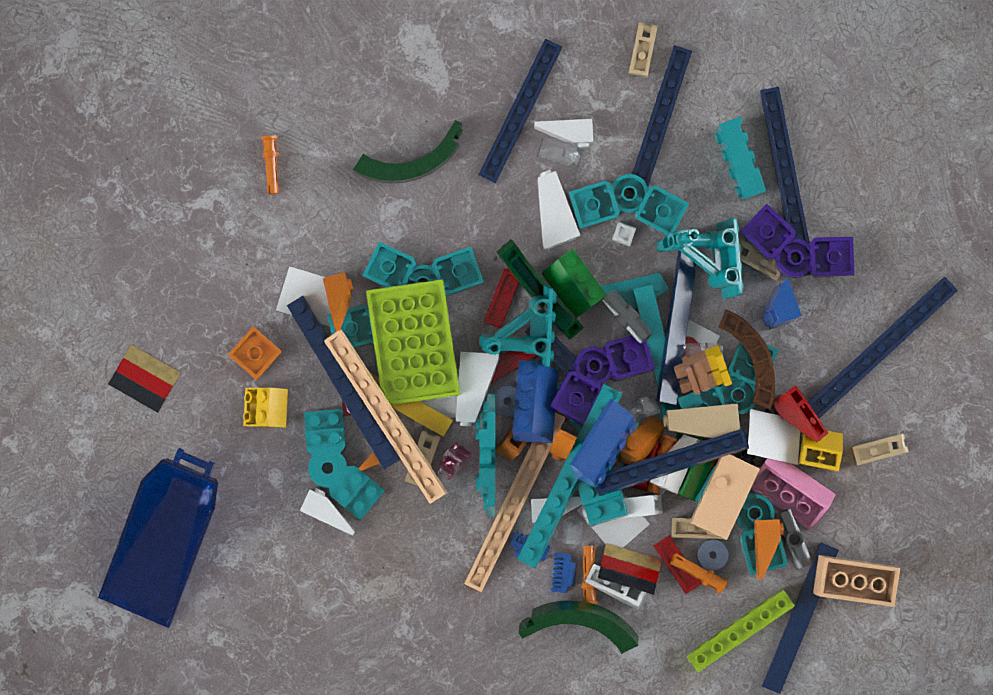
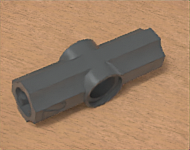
(627, 316)
(797, 550)

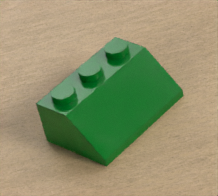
(574, 283)
(694, 477)

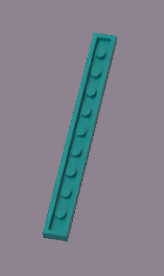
(562, 489)

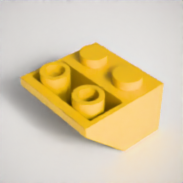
(265, 407)
(822, 454)

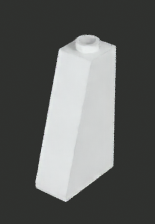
(555, 214)
(475, 378)
(640, 506)

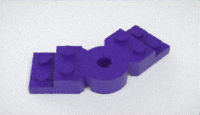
(776, 241)
(616, 360)

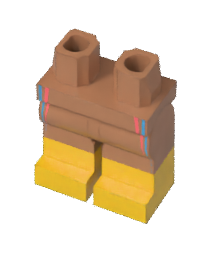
(704, 371)

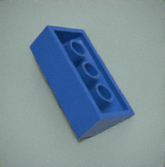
(781, 307)
(533, 399)
(603, 444)

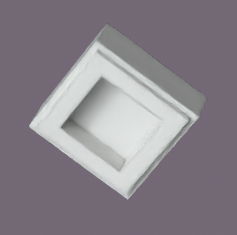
(624, 234)

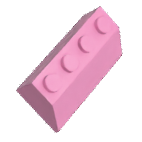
(793, 489)

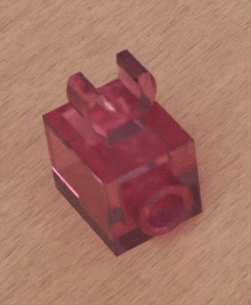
(454, 460)

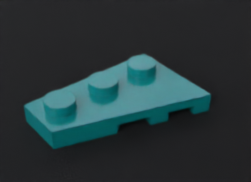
(626, 287)

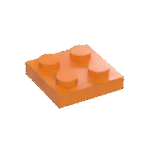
(255, 353)

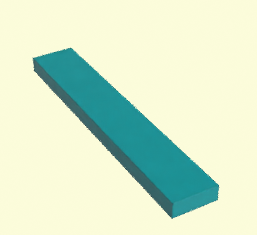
(650, 316)

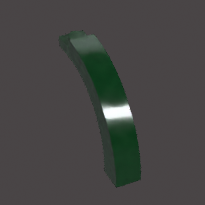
(413, 170)
(534, 286)
(581, 614)

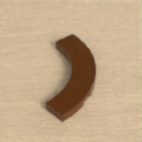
(758, 354)

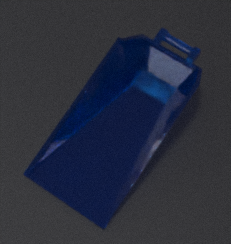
(161, 539)

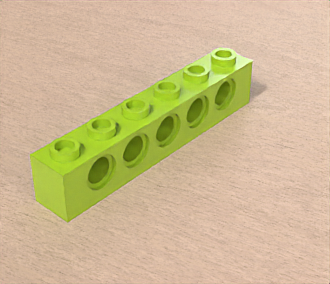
(739, 630)

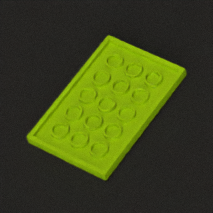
(413, 342)

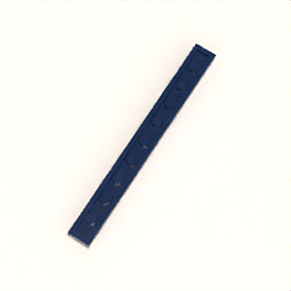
(784, 164)
(882, 347)
(364, 419)

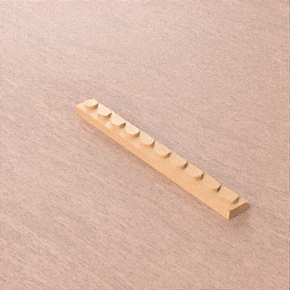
(385, 416)
(510, 510)

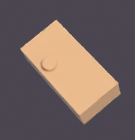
(724, 496)
(856, 580)

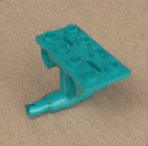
(724, 242)
(540, 330)

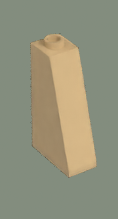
(703, 421)

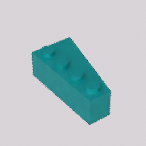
(740, 159)

